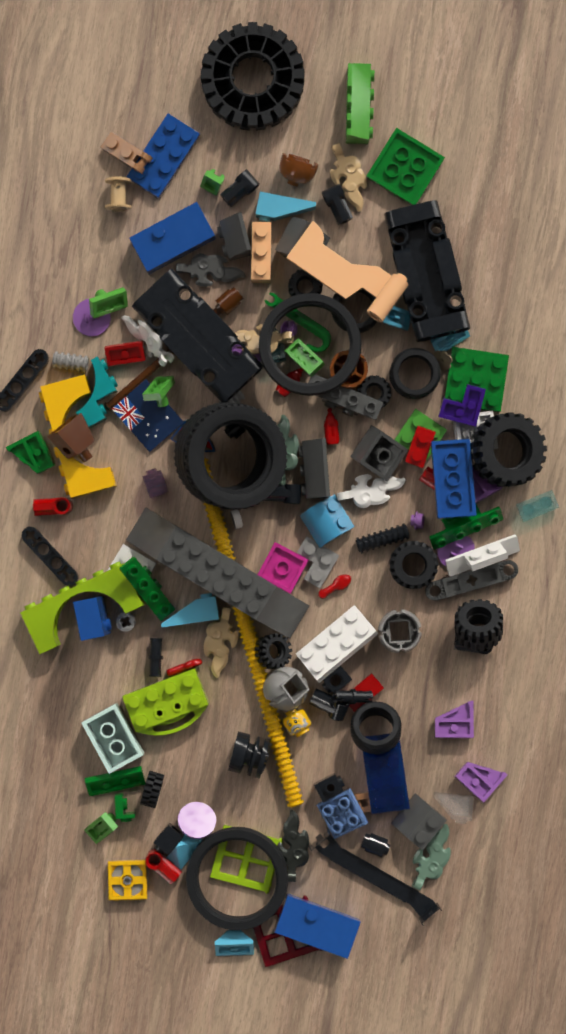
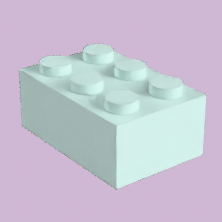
(113, 738)

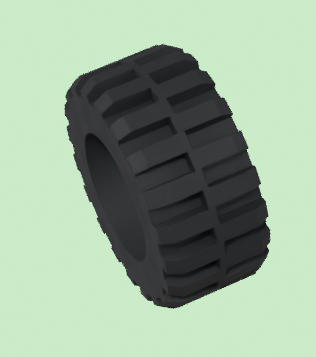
(531, 445)

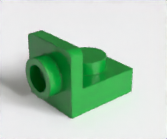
(120, 805)

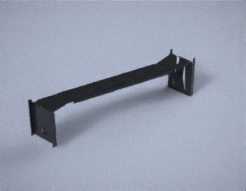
(422, 904)

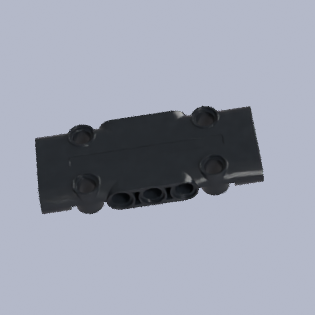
(430, 270)
(197, 336)

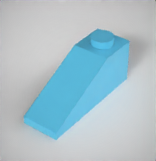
(278, 207)
(198, 611)

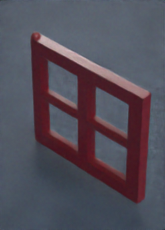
(292, 951)

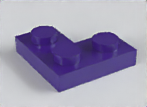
(465, 411)

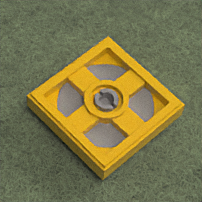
(127, 880)

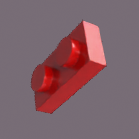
(125, 353)
(420, 446)

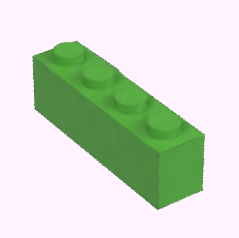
(358, 103)

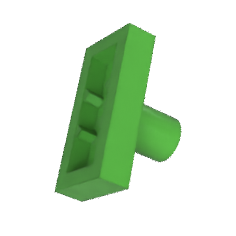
(106, 303)
(304, 357)
(158, 389)
(101, 827)

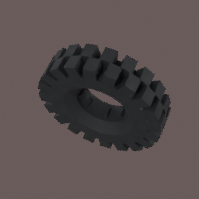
(262, 108)

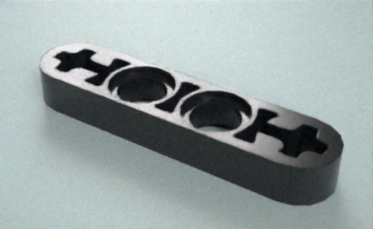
(25, 382)
(47, 559)

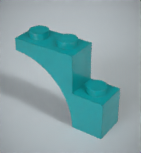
(104, 387)

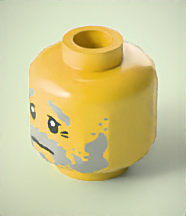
(297, 722)

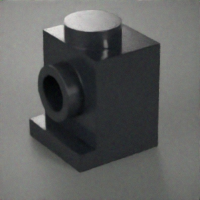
(321, 787)

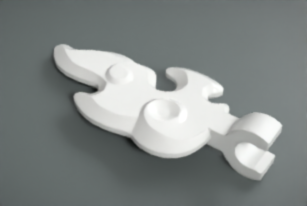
(152, 340)
(365, 496)

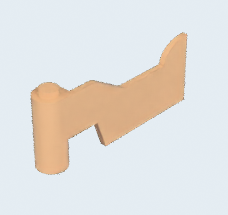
(344, 277)

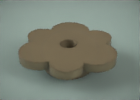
(443, 359)

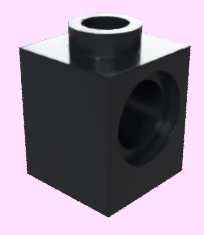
(345, 679)
(168, 839)

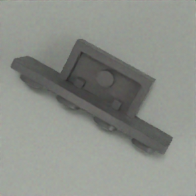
(349, 400)

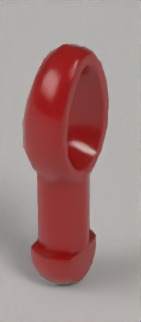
(339, 583)
(183, 667)

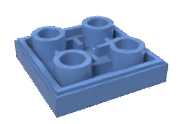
(342, 813)

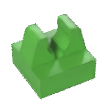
(212, 182)

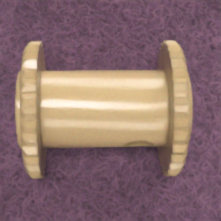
(118, 196)

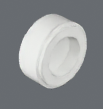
(236, 518)

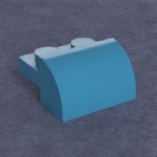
(326, 520)

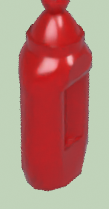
(295, 375)
(331, 428)

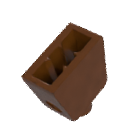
(73, 438)

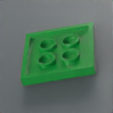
(405, 167)
(480, 370)

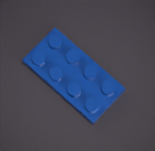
(168, 149)
(453, 478)

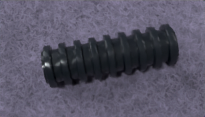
(382, 538)

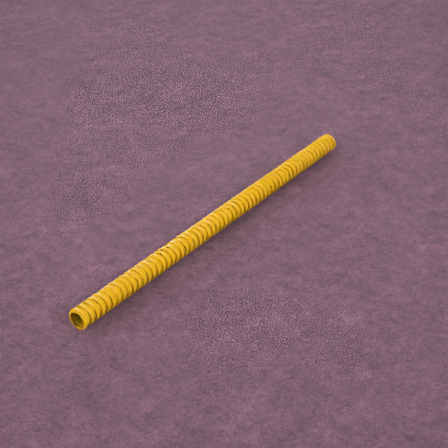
(259, 673)

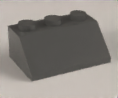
(315, 469)

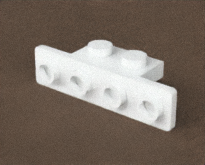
(483, 556)

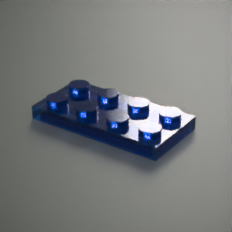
(386, 779)

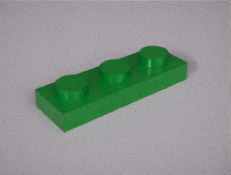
(115, 781)

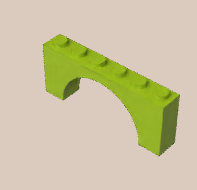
(43, 617)

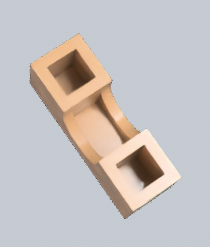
(261, 252)

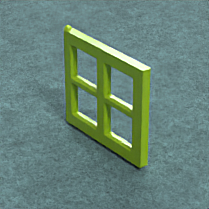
(246, 859)

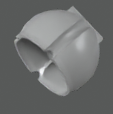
(413, 631)
(278, 695)

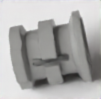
(119, 622)

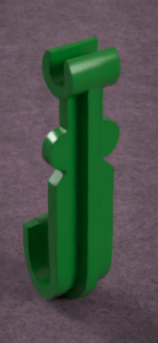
(307, 323)

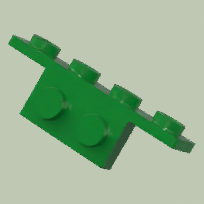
(463, 526)
(147, 588)

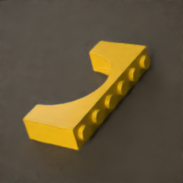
(59, 400)

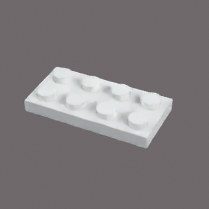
(336, 643)

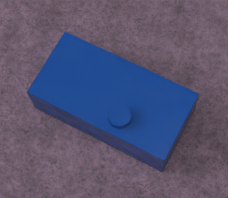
(172, 238)
(92, 618)
(317, 926)

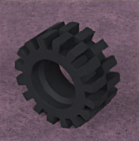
(297, 277)
(379, 382)
(283, 651)
(152, 789)

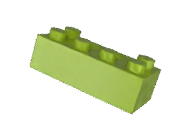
(163, 695)

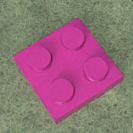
(282, 567)

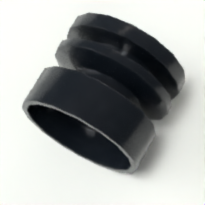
(249, 755)

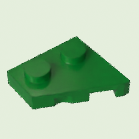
(33, 452)

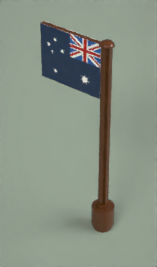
(145, 418)

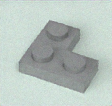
(322, 559)

